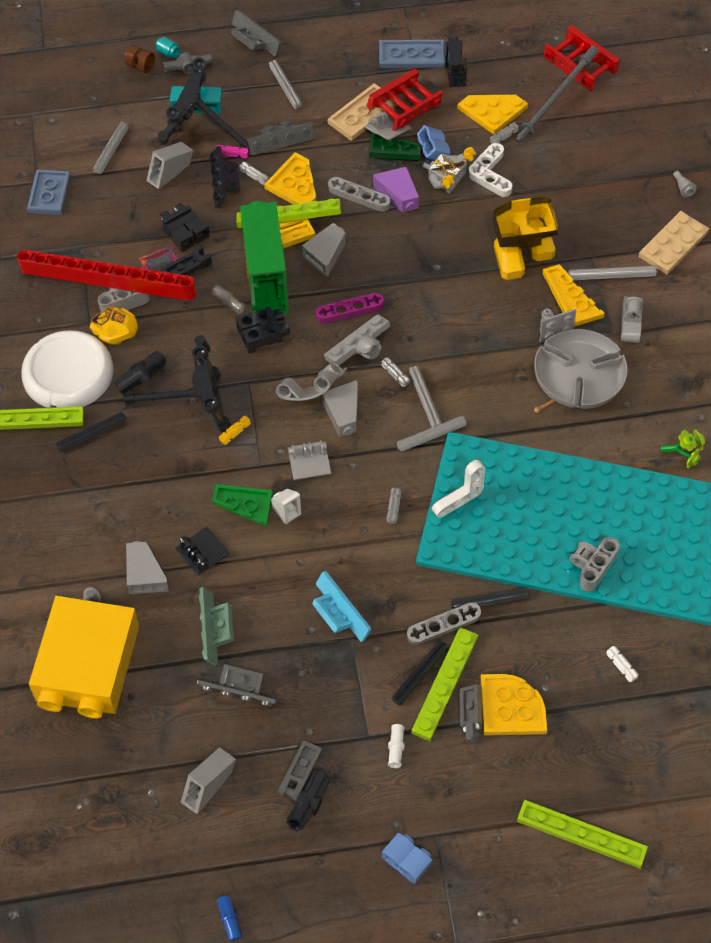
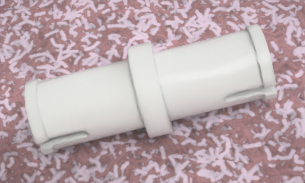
(396, 746)

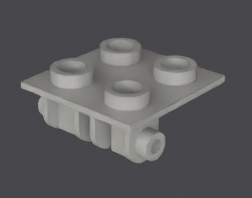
(383, 124)
(554, 324)
(309, 460)

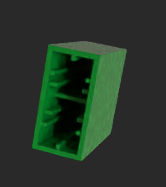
(264, 256)

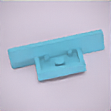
(338, 610)

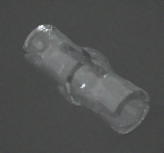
(228, 299)

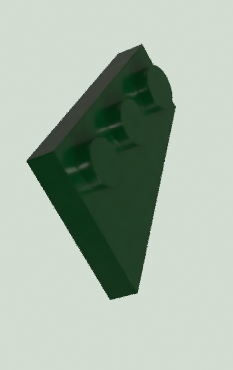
(393, 148)

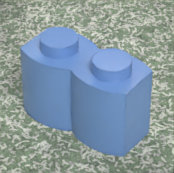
(433, 142)
(406, 857)

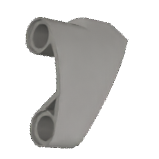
(321, 384)

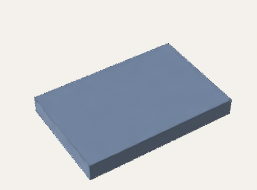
(49, 192)

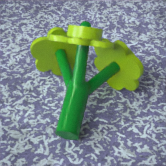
(688, 442)

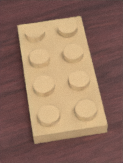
(355, 115)
(673, 242)

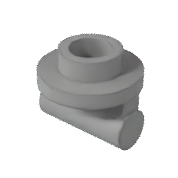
(91, 594)

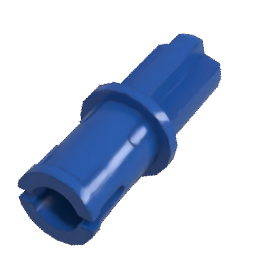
(229, 918)

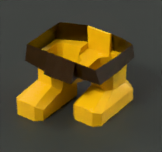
(520, 226)

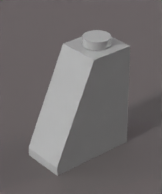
(168, 163)
(325, 248)
(342, 407)
(143, 570)
(207, 779)

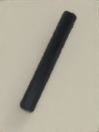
(91, 432)
(493, 598)
(420, 672)

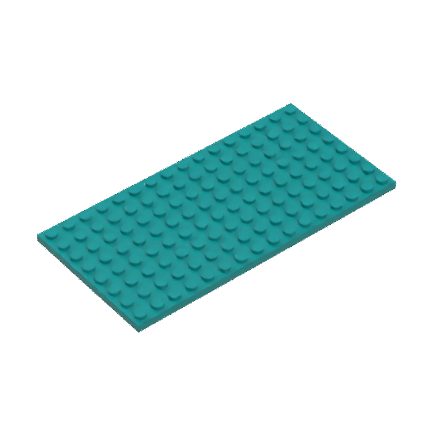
(548, 502)

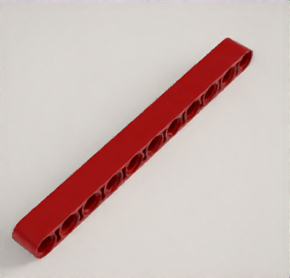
(107, 275)

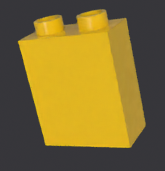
(84, 656)

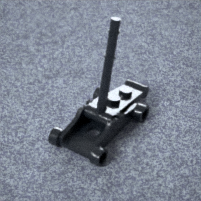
(189, 101)
(205, 386)

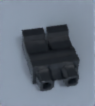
(455, 63)
(184, 226)
(261, 328)

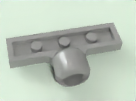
(360, 342)

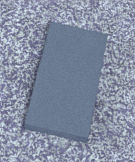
(411, 54)

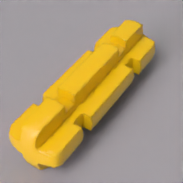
(234, 430)

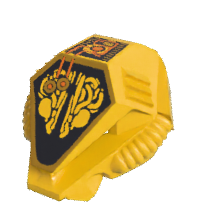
(114, 325)

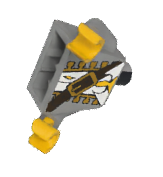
(448, 169)

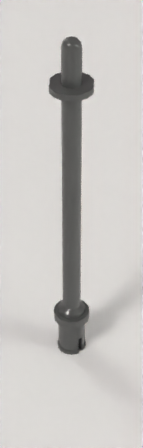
(584, 61)

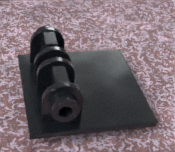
(201, 550)

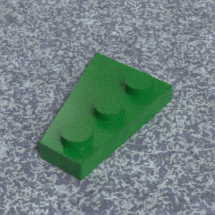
(244, 501)

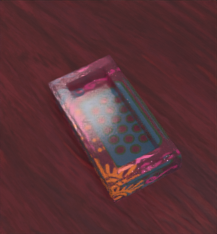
(158, 259)

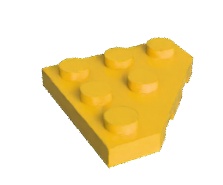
(492, 111)
(293, 181)

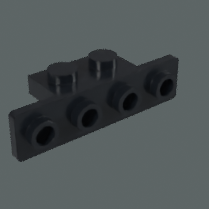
(224, 175)

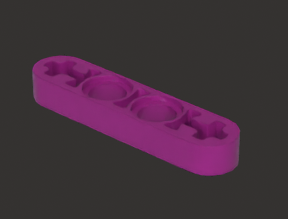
(349, 306)

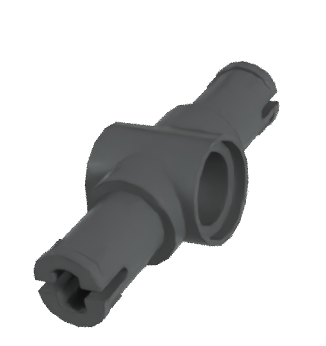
(184, 63)

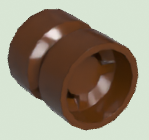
(139, 58)

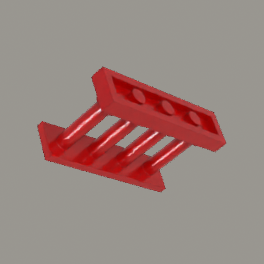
(582, 43)
(401, 86)

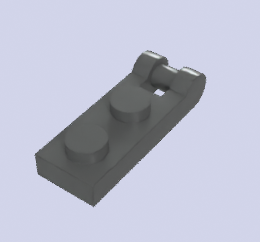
(300, 769)

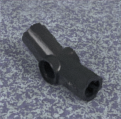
(140, 372)
(308, 801)

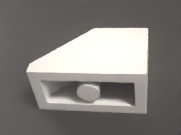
(287, 505)

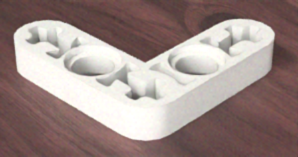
(485, 171)
(472, 488)

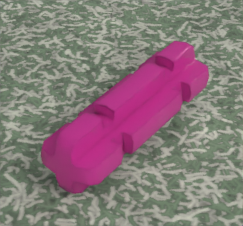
(234, 151)

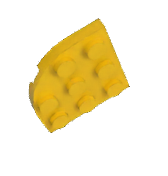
(511, 706)

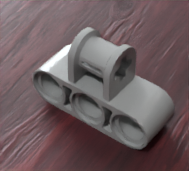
(122, 298)
(631, 319)
(588, 559)

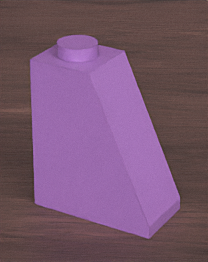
(399, 188)

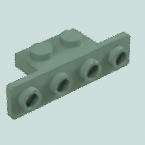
(216, 625)

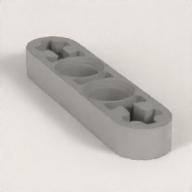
(342, 186)
(445, 626)

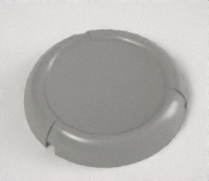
(580, 368)

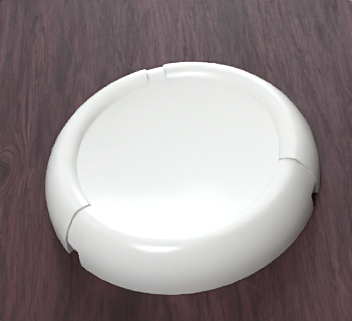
(67, 369)

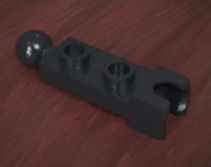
(190, 262)

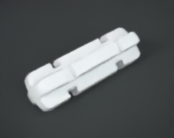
(622, 664)

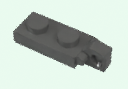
(471, 712)

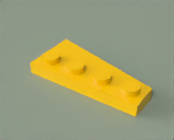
(571, 296)

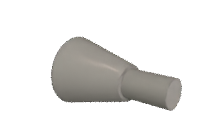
(686, 187)

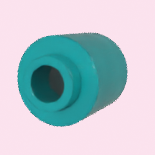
(168, 47)

